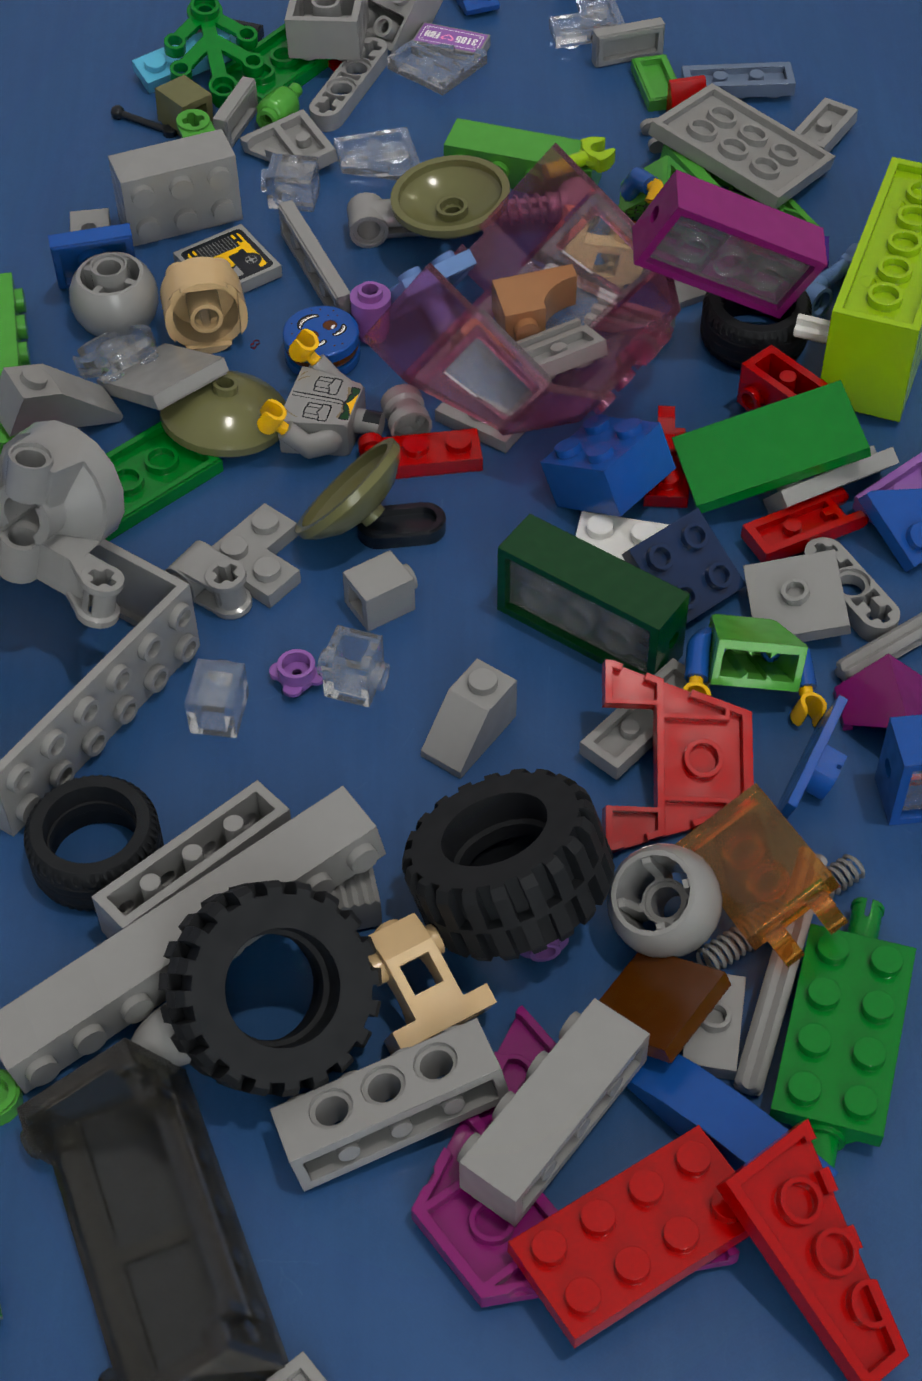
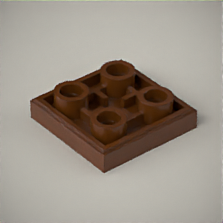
(666, 999)

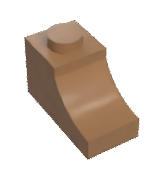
(530, 299)

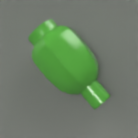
(278, 104)

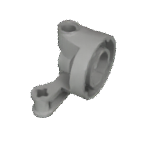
(54, 509)

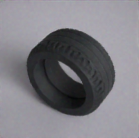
(738, 341)
(81, 804)

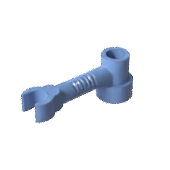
(818, 290)

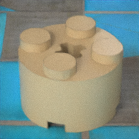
(203, 304)

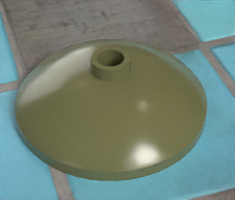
(448, 196)
(222, 417)
(353, 495)

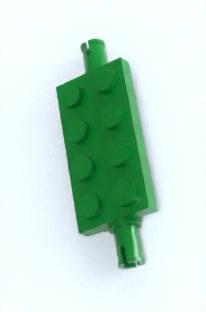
(844, 1033)

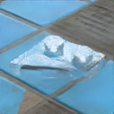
(377, 154)

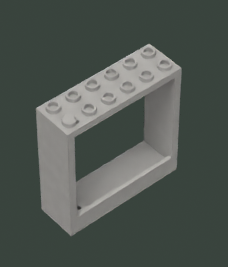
(110, 693)

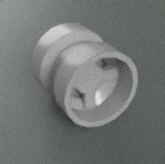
(405, 411)

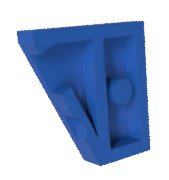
(899, 522)

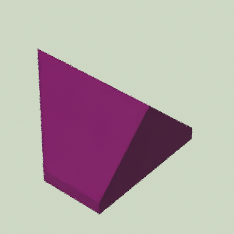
(880, 692)

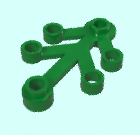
(208, 16)

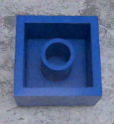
(608, 464)

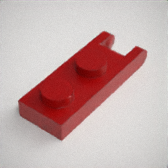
(791, 528)

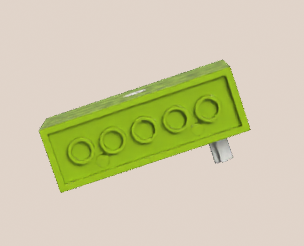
(878, 312)

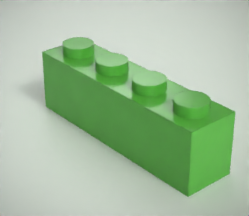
(507, 147)

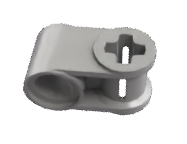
(214, 580)

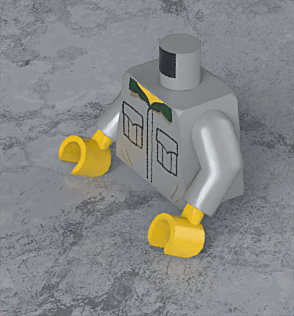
(322, 409)

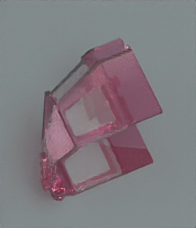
(475, 365)

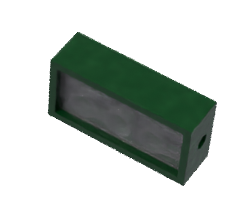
(589, 598)

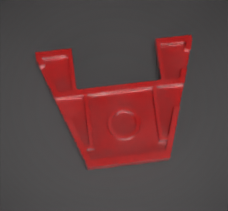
(697, 756)

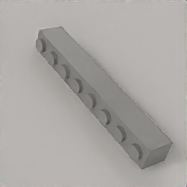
(120, 977)

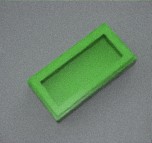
(652, 79)

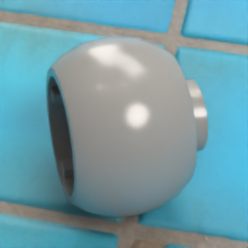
(113, 293)
(648, 879)

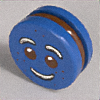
(336, 334)

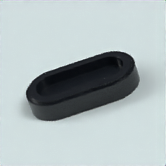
(404, 526)

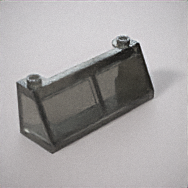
(153, 1222)

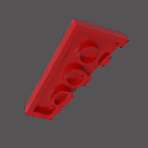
(800, 1230)

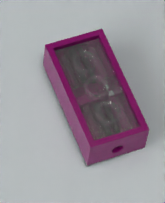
(728, 245)

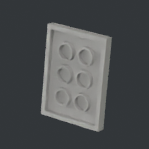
(742, 145)

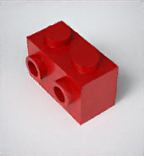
(773, 377)

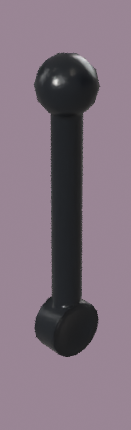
(118, 113)

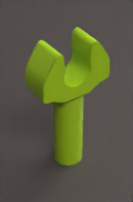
(594, 154)

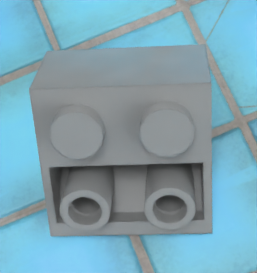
(399, 19)

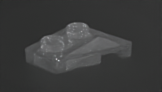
(435, 65)

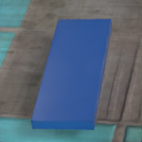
(818, 764)

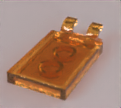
(765, 872)

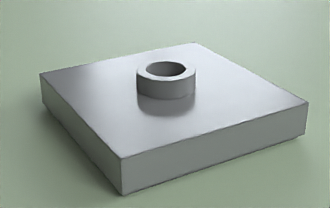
(800, 594)

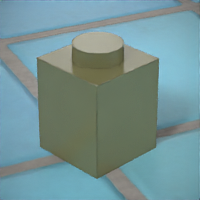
(179, 96)

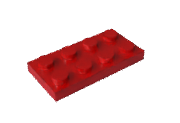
(630, 1237)

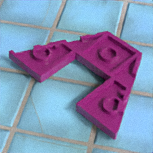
(466, 1231)

